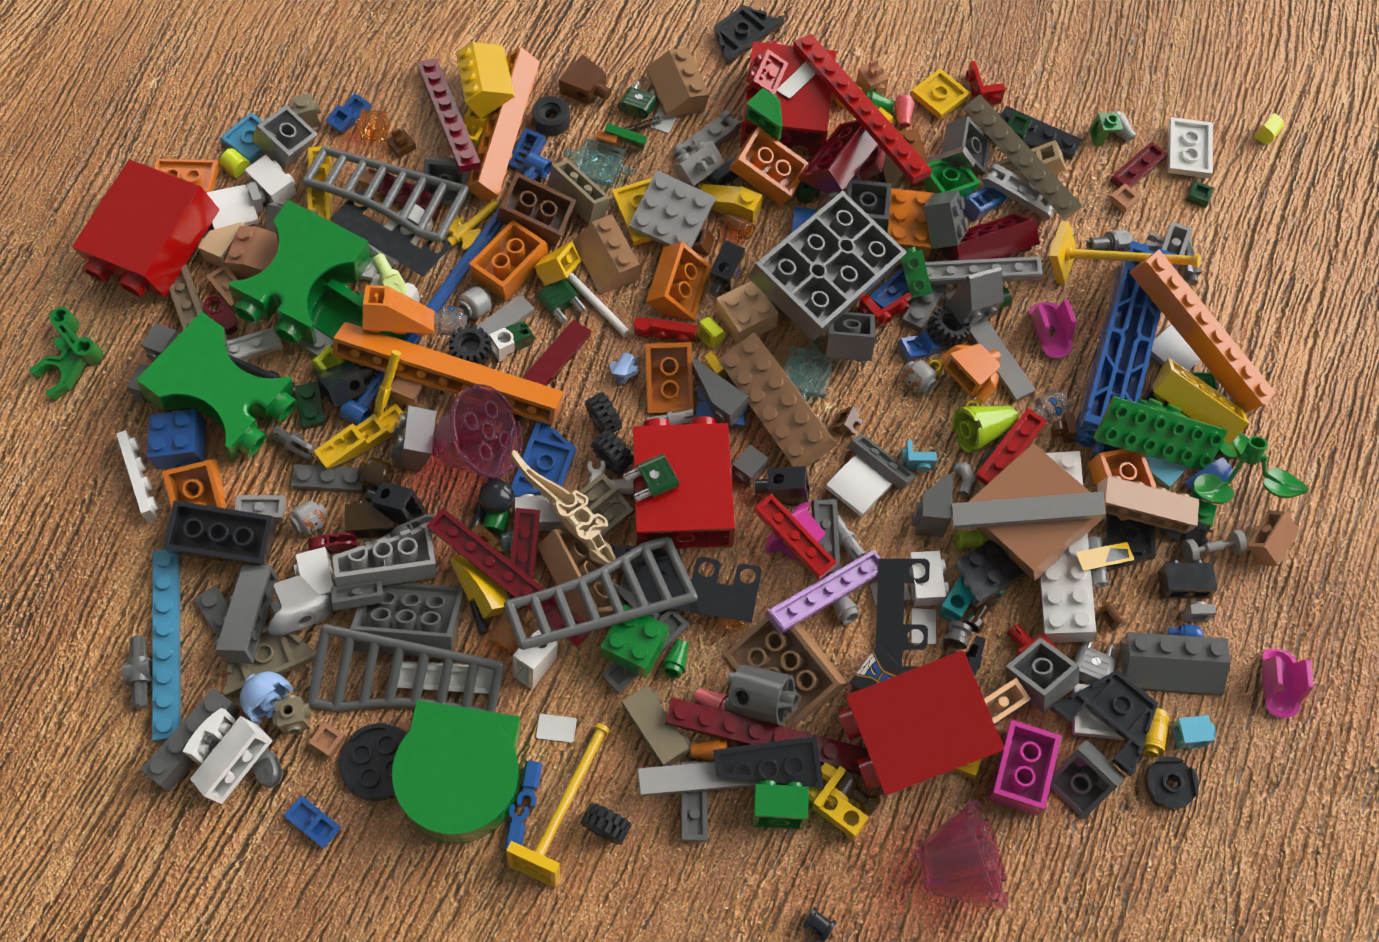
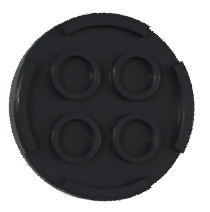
(369, 759)

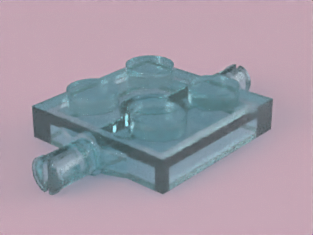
(600, 161)
(809, 370)

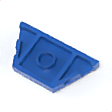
(546, 455)

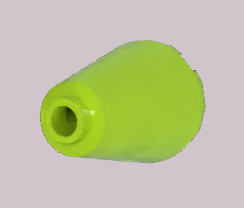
(981, 425)

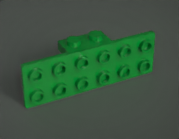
(340, 306)
(1159, 432)

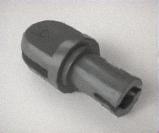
(1111, 241)
(292, 442)
(268, 769)

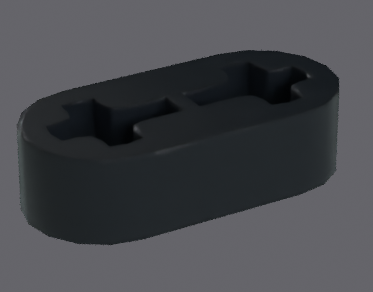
(723, 174)

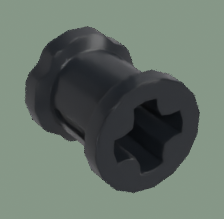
(819, 924)

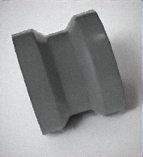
(957, 634)

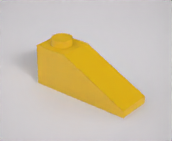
(735, 200)

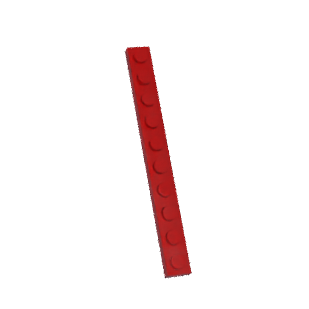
(862, 109)

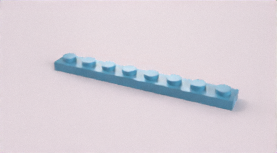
(166, 645)

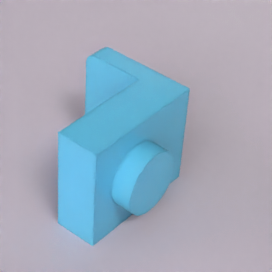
(918, 461)

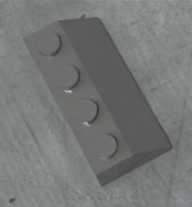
(1176, 662)

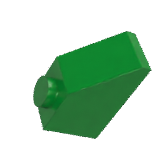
(765, 112)

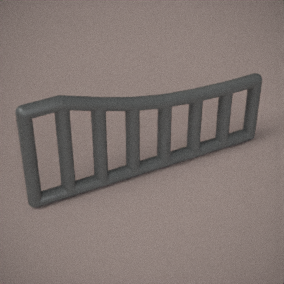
(384, 208)
(603, 574)
(399, 647)

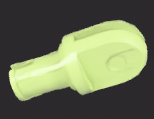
(388, 276)

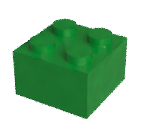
(635, 643)
(780, 805)

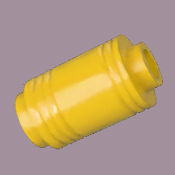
(1156, 737)

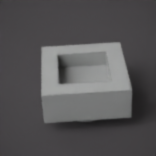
(257, 197)
(1199, 612)

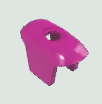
(1061, 320)
(801, 514)
(1281, 668)

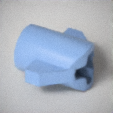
(624, 368)

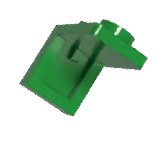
(916, 273)

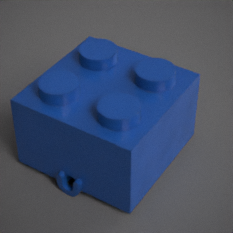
(176, 439)

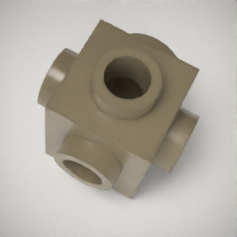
(299, 716)

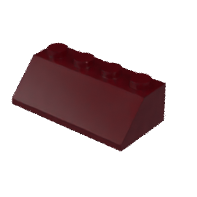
(839, 158)
(996, 239)

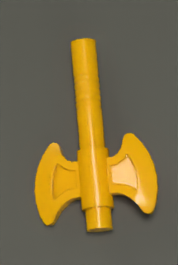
(464, 232)
(385, 387)

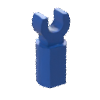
(530, 782)
(516, 829)

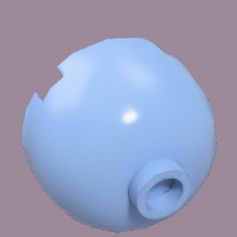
(261, 692)

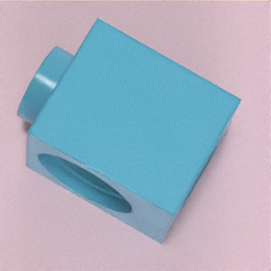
(1193, 732)

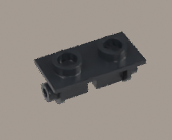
(1197, 534)

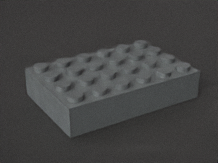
(826, 265)

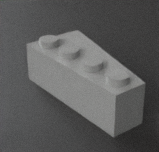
(392, 560)

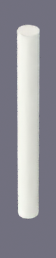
(605, 312)

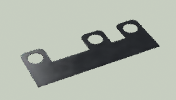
(390, 242)
(890, 630)

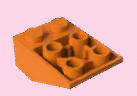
(392, 311)

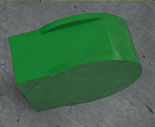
(457, 771)

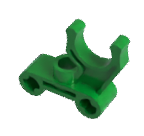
(74, 356)

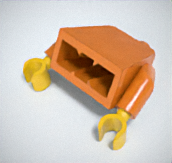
(972, 369)

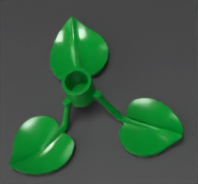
(1248, 450)

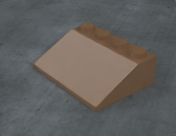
(790, 654)

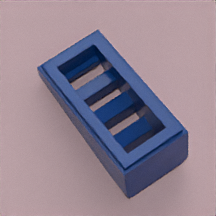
(527, 136)
(981, 203)

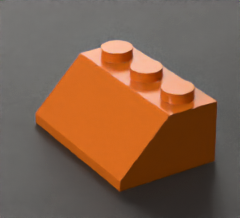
(678, 282)

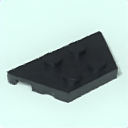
(741, 28)
(988, 571)

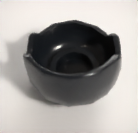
(496, 496)

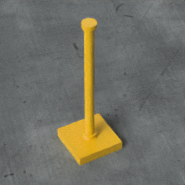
(1065, 250)
(534, 862)

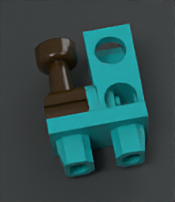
(958, 601)

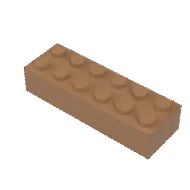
(777, 402)

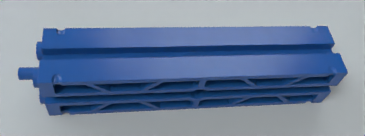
(1121, 351)

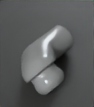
(965, 471)

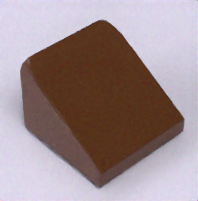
(704, 242)
(1112, 616)

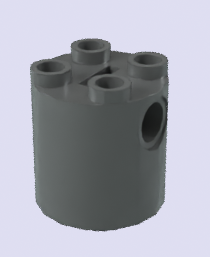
(761, 694)

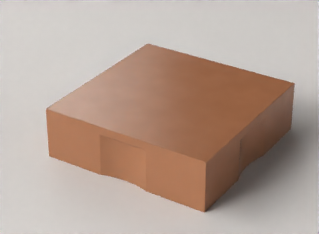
(1034, 545)

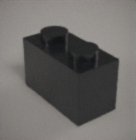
(1187, 580)

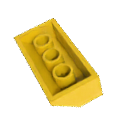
(484, 77)
(1198, 399)

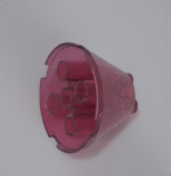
(478, 433)
(964, 860)

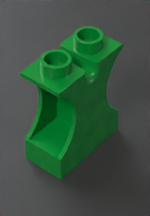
(306, 260)
(202, 377)

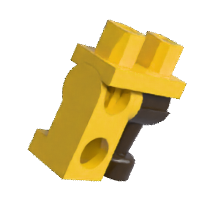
(834, 801)

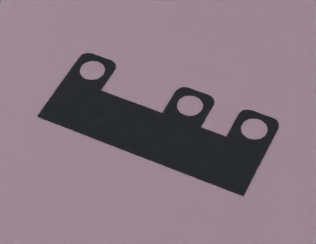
(713, 599)

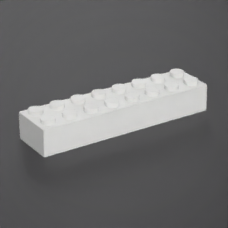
(1065, 586)

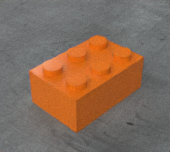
(769, 166)
(908, 220)
(508, 260)

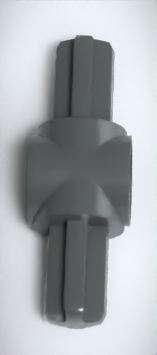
(138, 672)

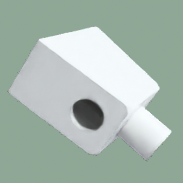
(533, 663)

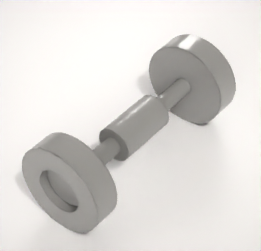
(1237, 542)

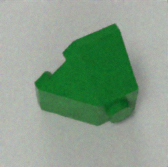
(950, 178)

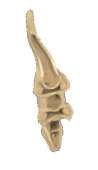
(573, 512)

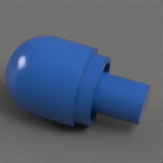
(1186, 630)

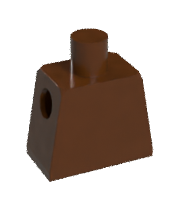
(584, 81)

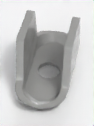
(297, 606)

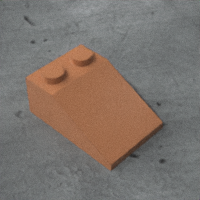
(251, 251)

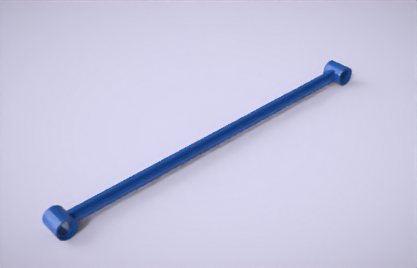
(359, 410)

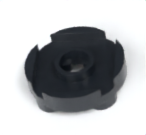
(1162, 794)

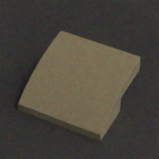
(608, 502)

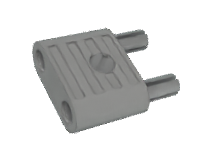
(1094, 664)

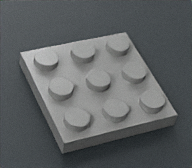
(671, 211)

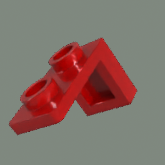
(991, 93)
(884, 316)

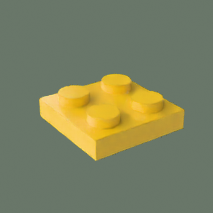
(940, 94)

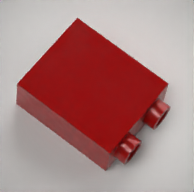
(805, 113)
(145, 229)
(702, 506)
(921, 724)

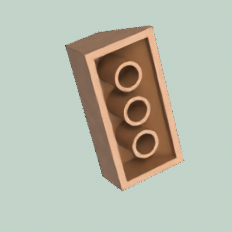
(569, 559)

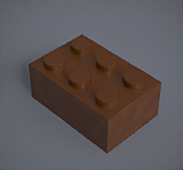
(536, 208)

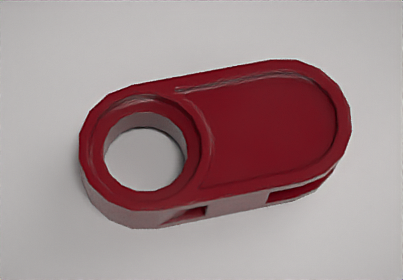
(223, 316)
(334, 543)

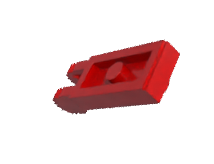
(665, 329)

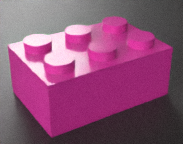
(1024, 768)

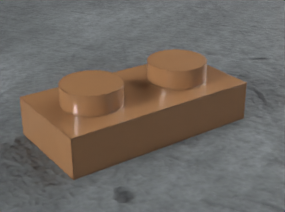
(220, 279)

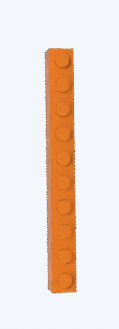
(445, 371)

